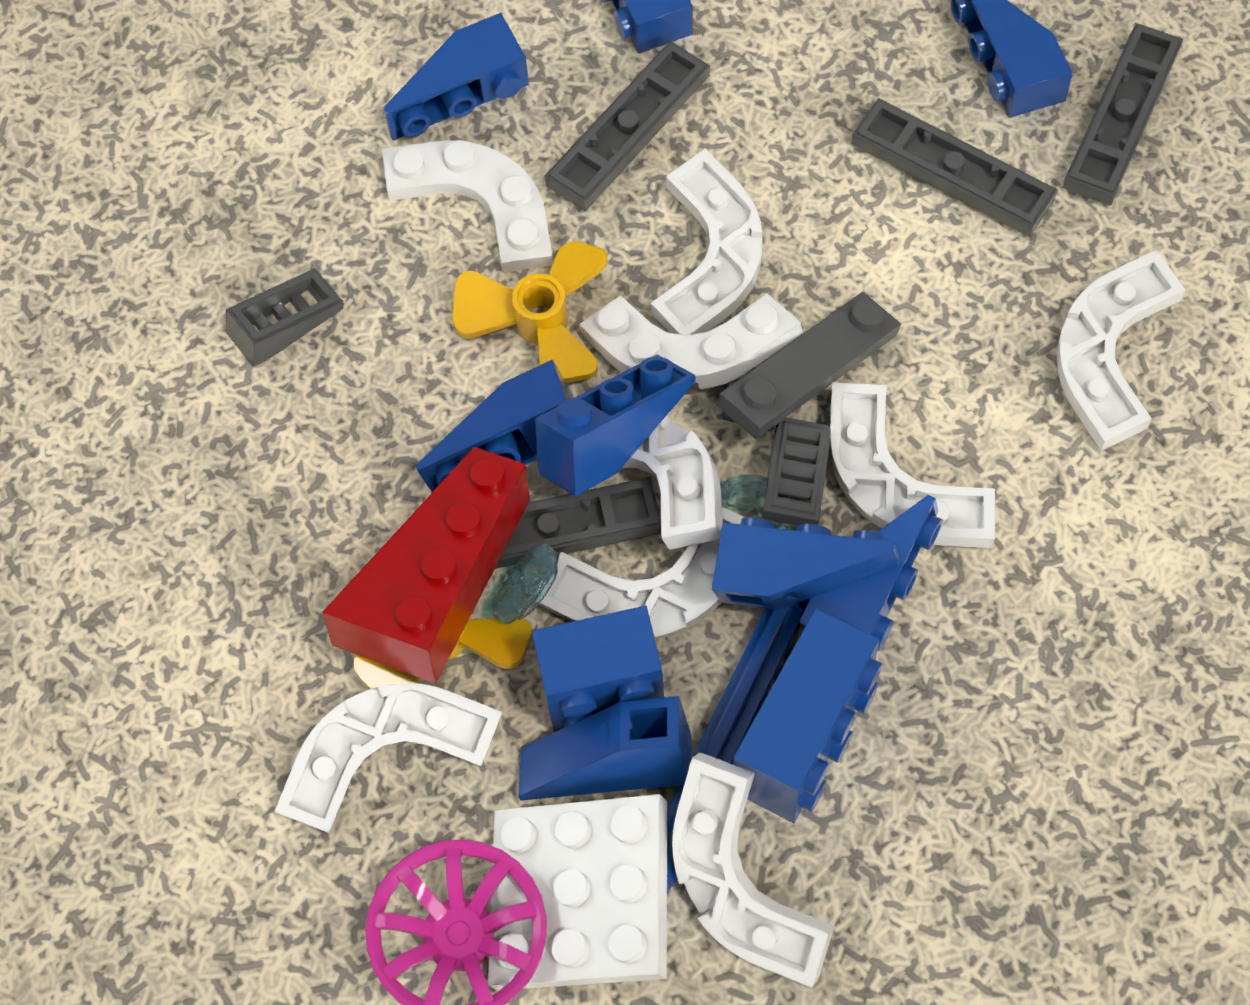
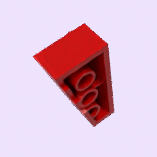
(431, 573)

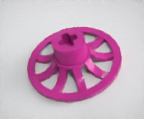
(458, 930)

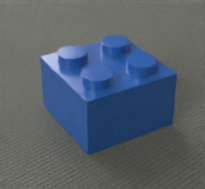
(598, 664)

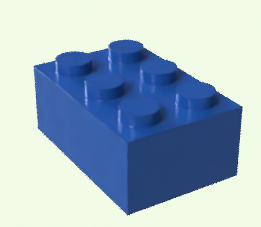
(809, 715)

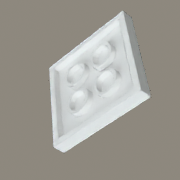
(600, 888)

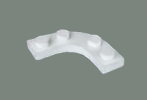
(482, 176)
(733, 252)
(1089, 342)
(713, 356)
(686, 482)
(885, 491)
(673, 598)
(371, 721)
(721, 891)

